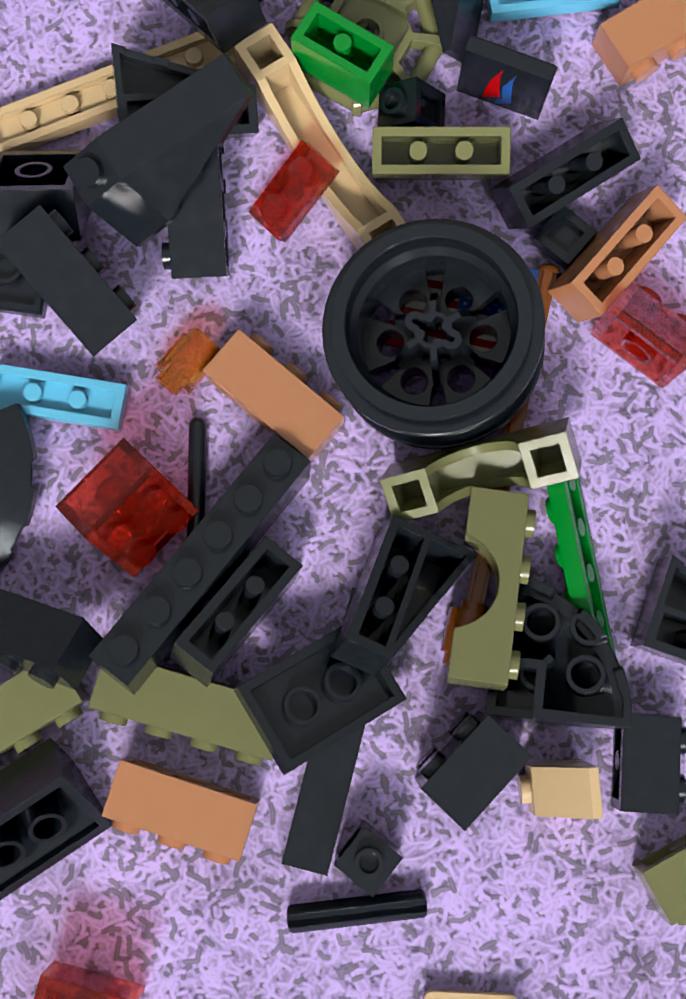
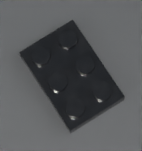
(314, 702)

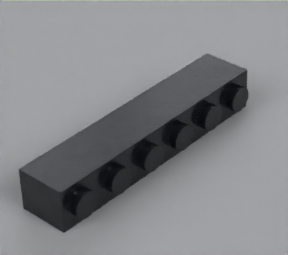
(202, 564)

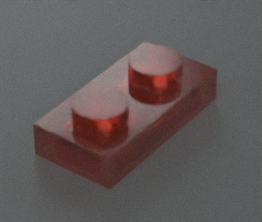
(293, 191)

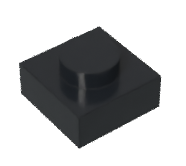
(564, 237)

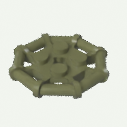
(389, 23)

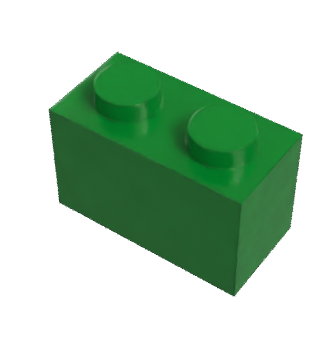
(342, 54)

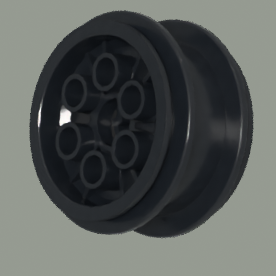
(395, 272)

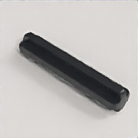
(356, 911)

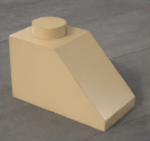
(561, 789)

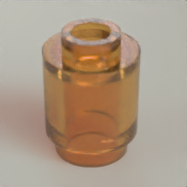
(184, 362)

